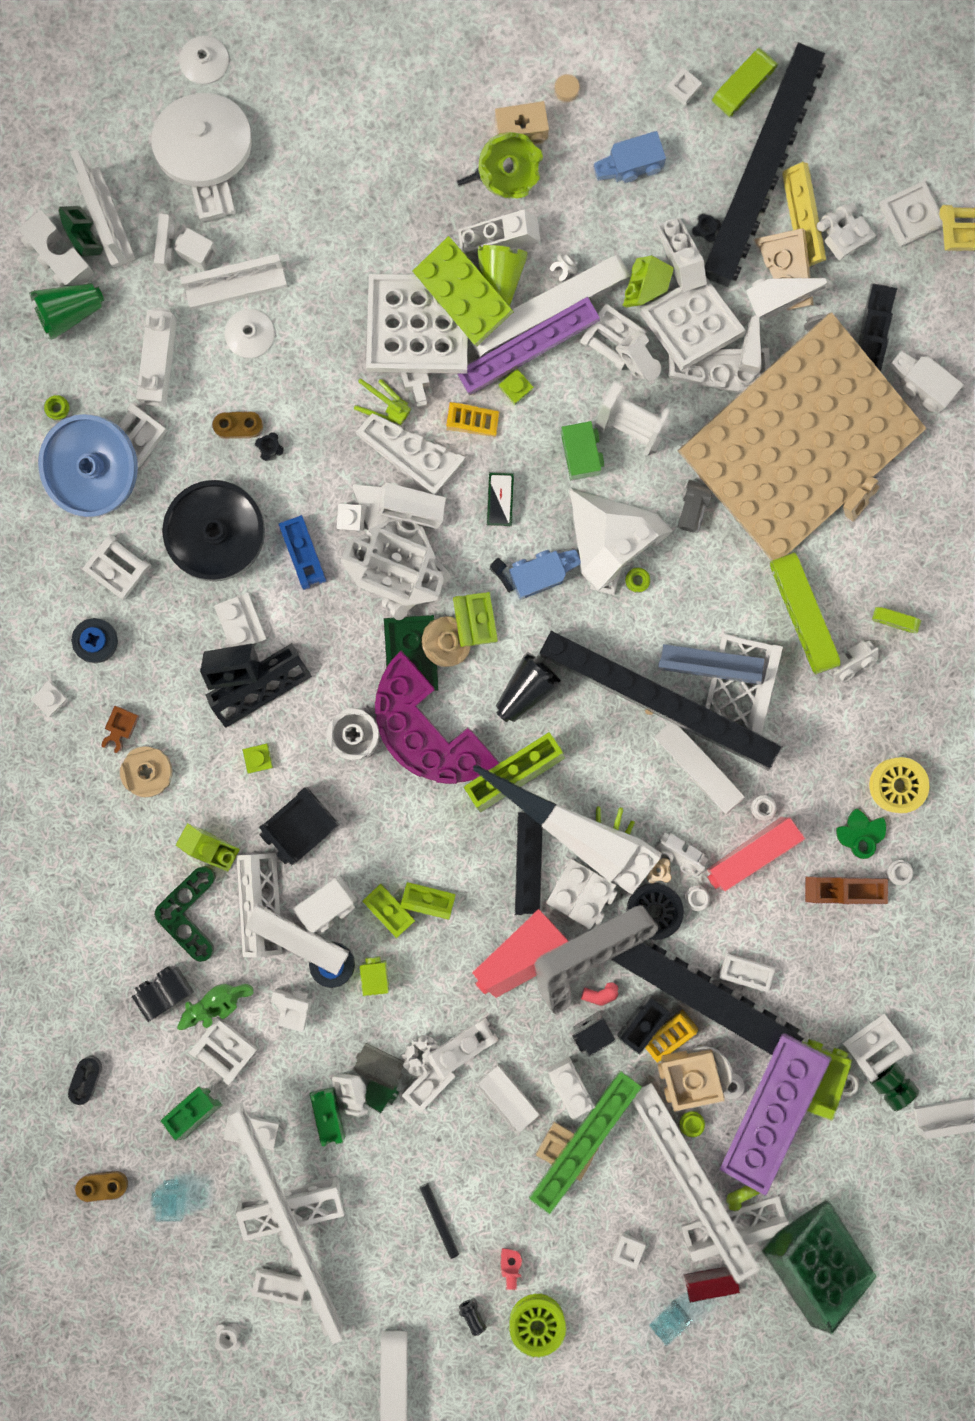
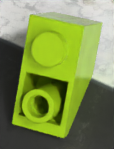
(648, 280)
(207, 847)

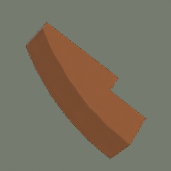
(846, 890)

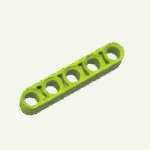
(805, 613)

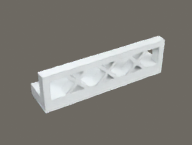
(234, 281)
(250, 885)
(296, 939)
(945, 1118)
(296, 1197)
(749, 1234)

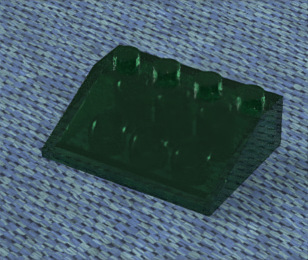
(820, 1266)

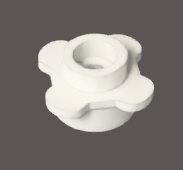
(224, 1344)

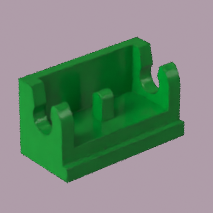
(190, 1113)
(327, 1116)

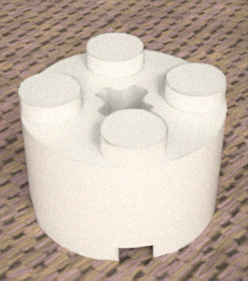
(345, 722)

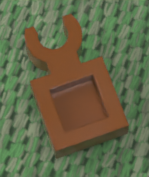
(121, 725)

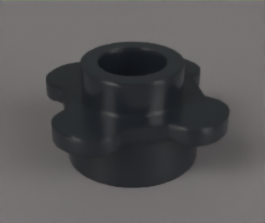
(706, 220)
(271, 439)

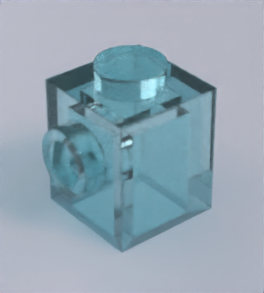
(169, 1201)
(670, 1322)

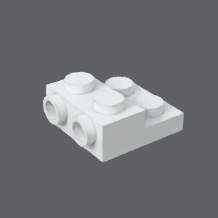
(582, 894)

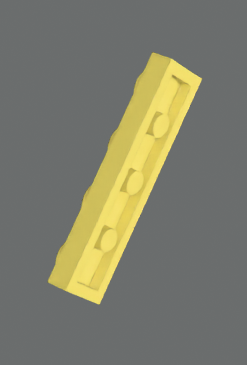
(803, 209)

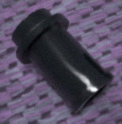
(469, 1311)

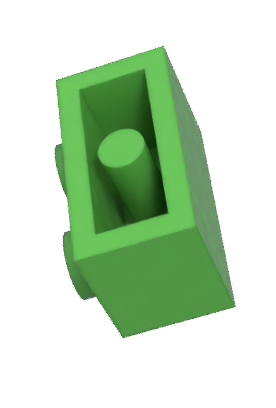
(581, 450)

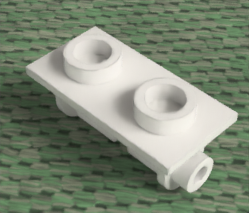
(862, 656)
(690, 861)

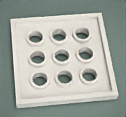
(404, 359)

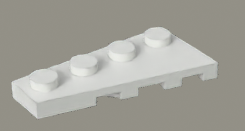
(417, 458)

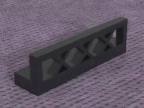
(269, 670)
(528, 865)

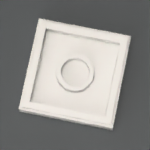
(911, 213)

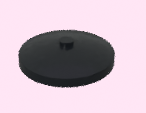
(213, 530)

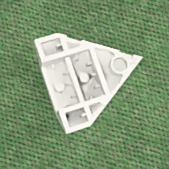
(611, 535)
(394, 563)

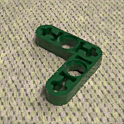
(180, 918)

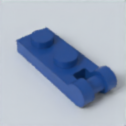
(302, 551)

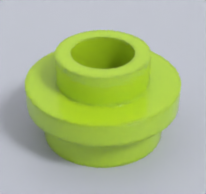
(51, 402)
(637, 572)

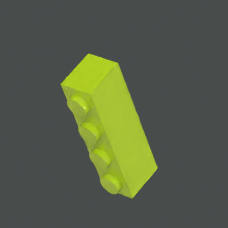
(517, 769)

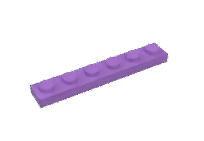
(529, 345)

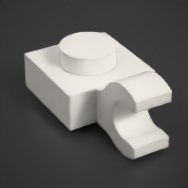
(416, 382)

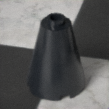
(527, 689)

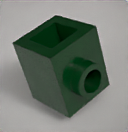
(378, 1096)

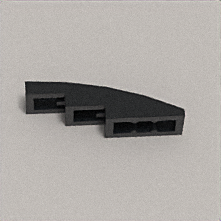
(877, 322)

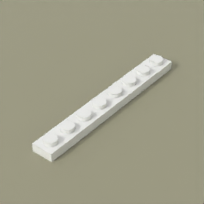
(695, 1183)

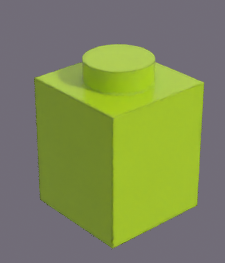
(374, 976)

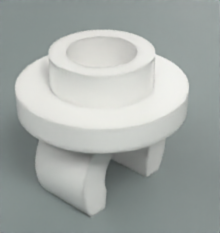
(568, 264)

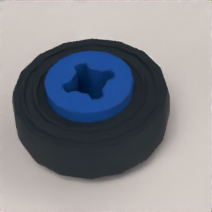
(103, 642)
(329, 979)

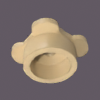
(665, 876)

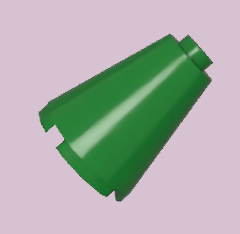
(65, 306)

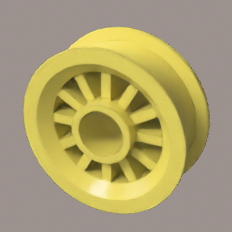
(918, 775)

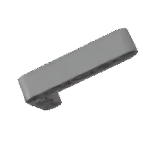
(589, 951)

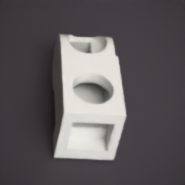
(637, 356)

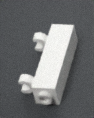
(156, 357)

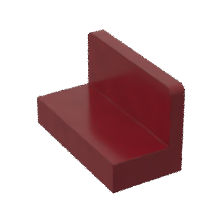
(710, 1284)

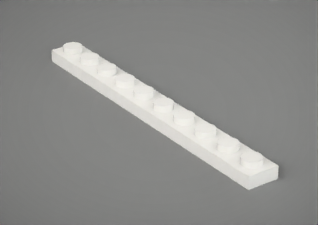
(281, 1214)

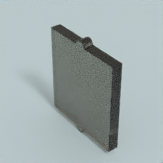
(379, 1066)

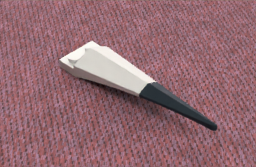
(607, 850)

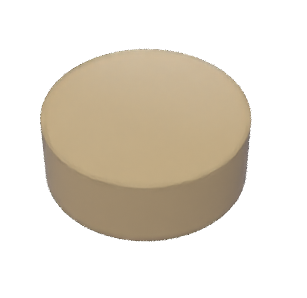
(566, 88)

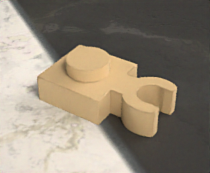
(860, 499)

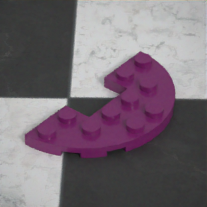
(414, 738)

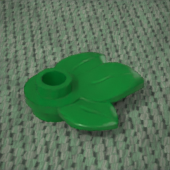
(859, 830)

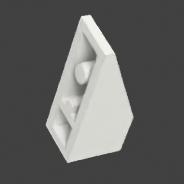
(777, 295)

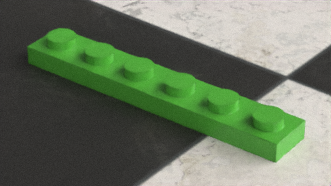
(584, 1142)

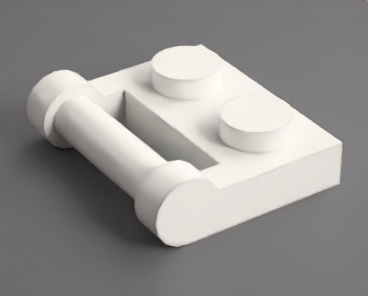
(614, 327)
(144, 435)
(110, 573)
(871, 1041)
(227, 1044)

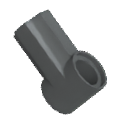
(695, 502)

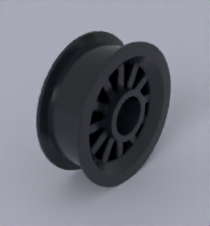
(677, 907)

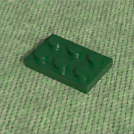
(407, 636)

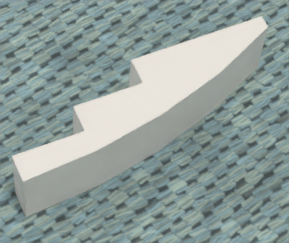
(699, 767)

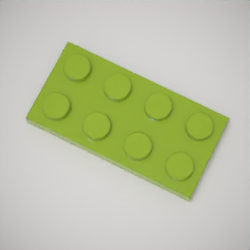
(462, 291)

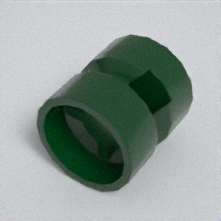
(897, 1090)

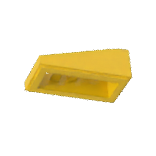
(473, 410)
(688, 1024)

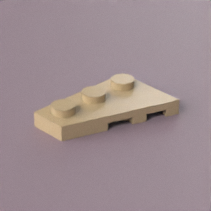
(787, 257)

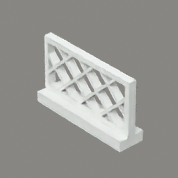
(103, 212)
(763, 691)

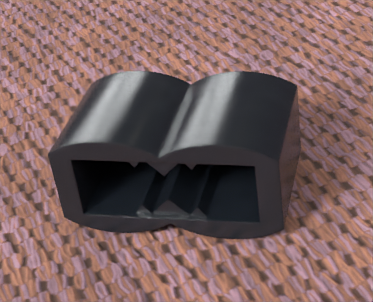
(162, 993)

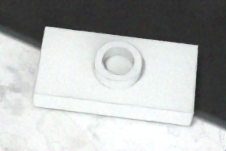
(747, 972)
(278, 1287)

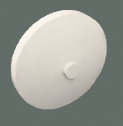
(201, 139)

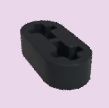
(79, 1078)

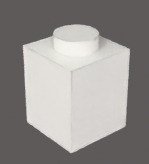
(195, 249)

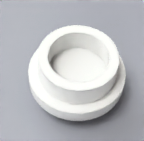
(900, 872)
(697, 898)

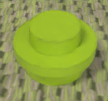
(692, 1124)

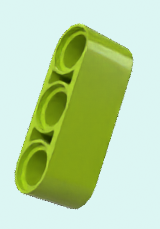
(744, 82)

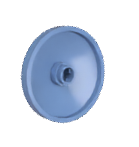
(88, 465)

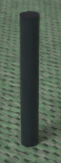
(439, 1220)

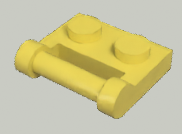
(957, 235)

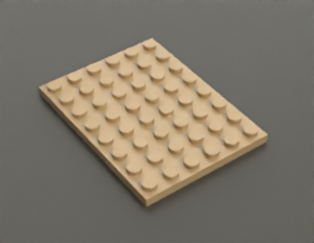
(802, 438)

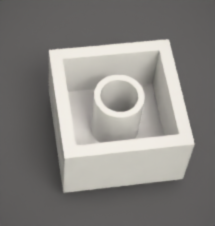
(325, 904)

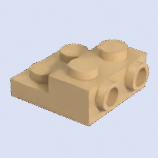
(691, 1079)

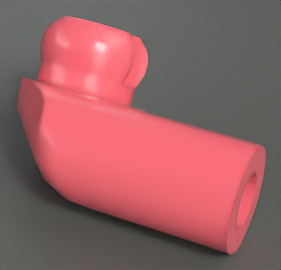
(602, 997)

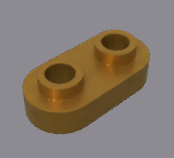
(237, 425)
(101, 1186)

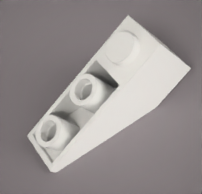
(510, 230)
(682, 254)

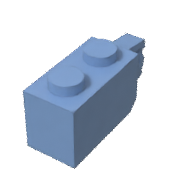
(632, 158)
(543, 572)

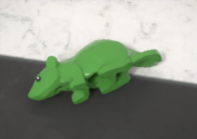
(217, 1002)

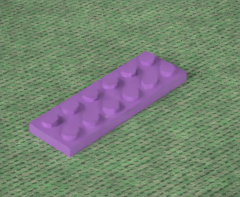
(775, 1114)

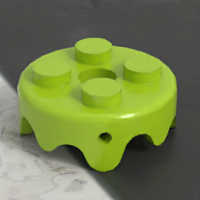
(525, 165)

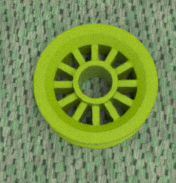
(523, 1343)

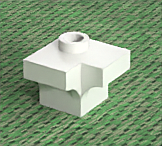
(293, 1008)

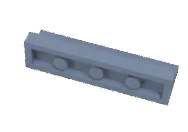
(711, 664)

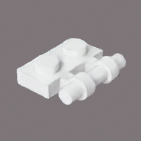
(848, 238)

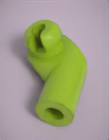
(740, 1195)

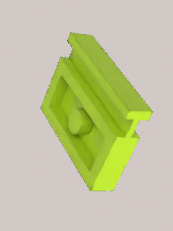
(475, 619)

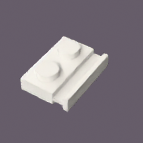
(213, 201)
(240, 621)
(350, 1092)

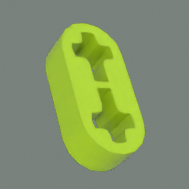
(896, 620)

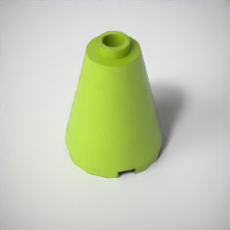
(502, 268)

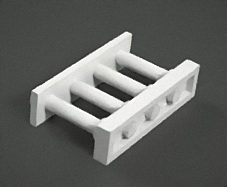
(631, 419)

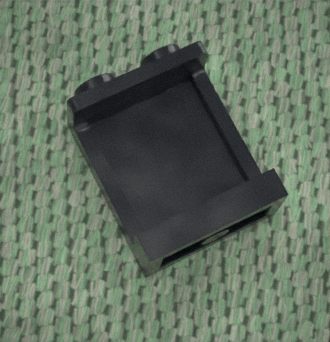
(298, 827)

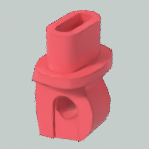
(509, 1271)

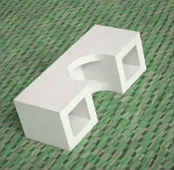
(42, 236)

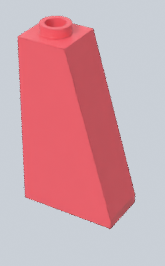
(755, 853)
(516, 957)

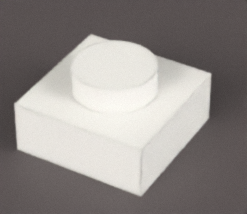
(683, 86)
(351, 517)
(49, 699)
(628, 1251)

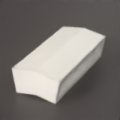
(411, 505)
(507, 1098)

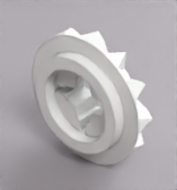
(414, 1065)

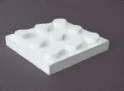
(692, 323)

